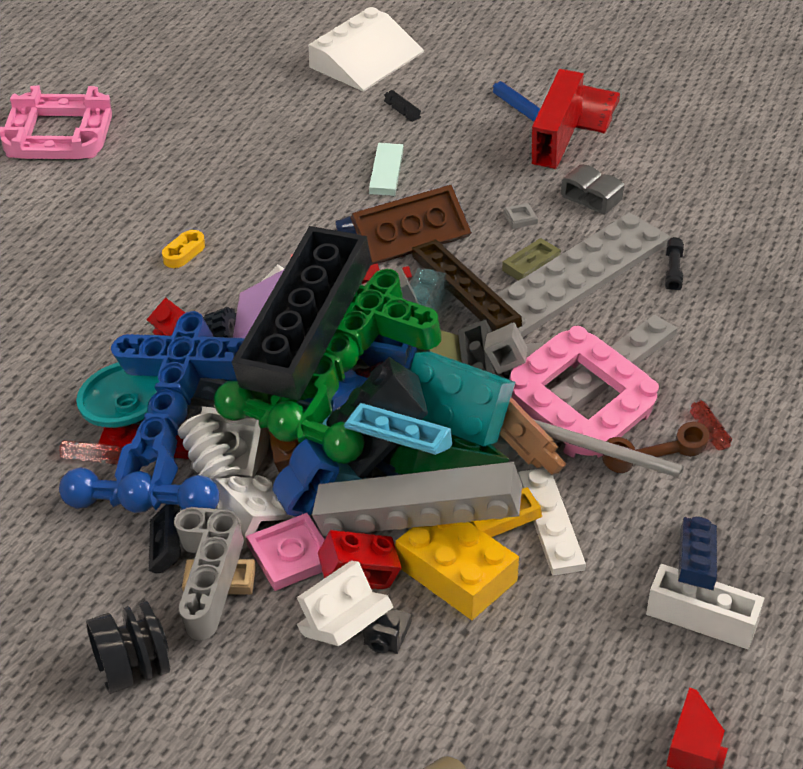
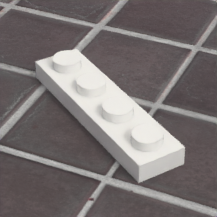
(554, 526)

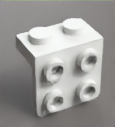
(251, 502)

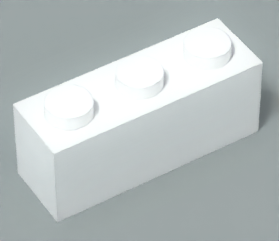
(721, 613)

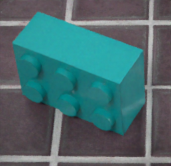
(463, 397)

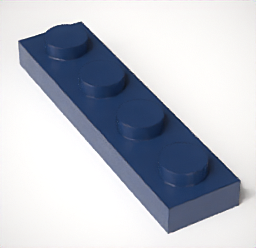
(698, 553)

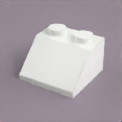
(246, 442)

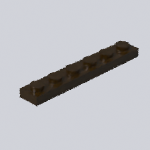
(466, 286)

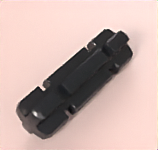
(402, 105)

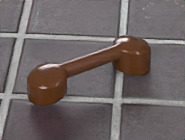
(689, 441)

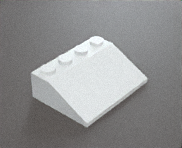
(363, 49)

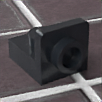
(387, 631)

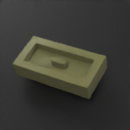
(530, 259)

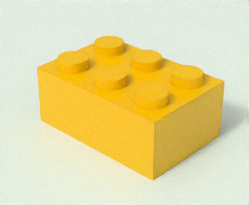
(458, 564)

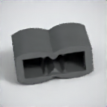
(592, 189)

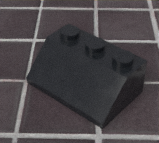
(387, 388)

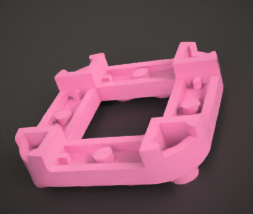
(84, 143)
(574, 348)

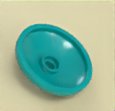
(115, 398)

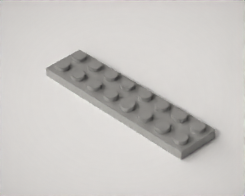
(582, 270)

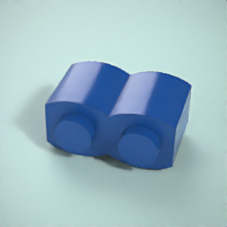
(299, 481)

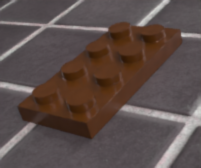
(410, 222)

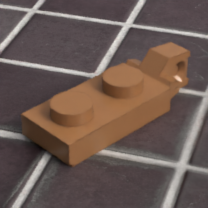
(530, 439)

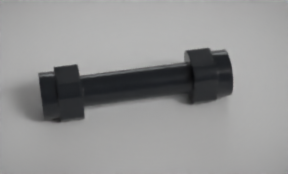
(674, 276)

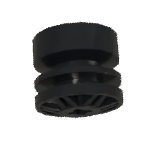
(128, 646)

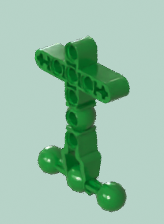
(374, 311)

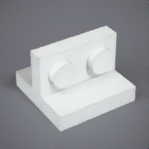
(341, 606)

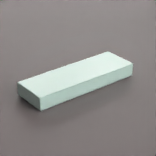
(386, 169)

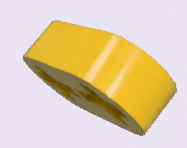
(181, 246)

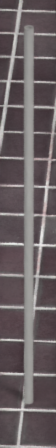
(606, 448)

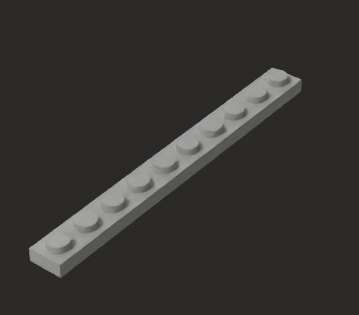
(585, 385)

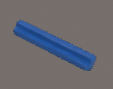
(516, 100)

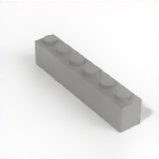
(419, 499)

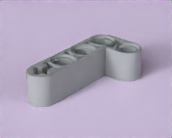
(217, 545)

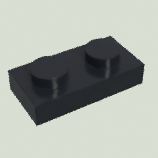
(164, 539)

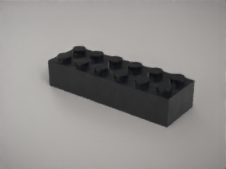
(302, 313)

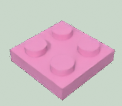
(287, 551)

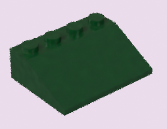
(459, 455)

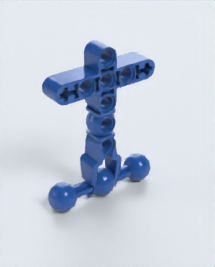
(179, 365)

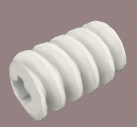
(204, 447)

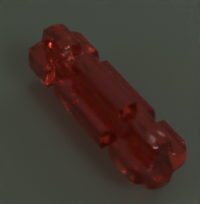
(721, 438)
(89, 452)

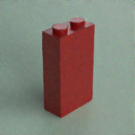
(557, 118)

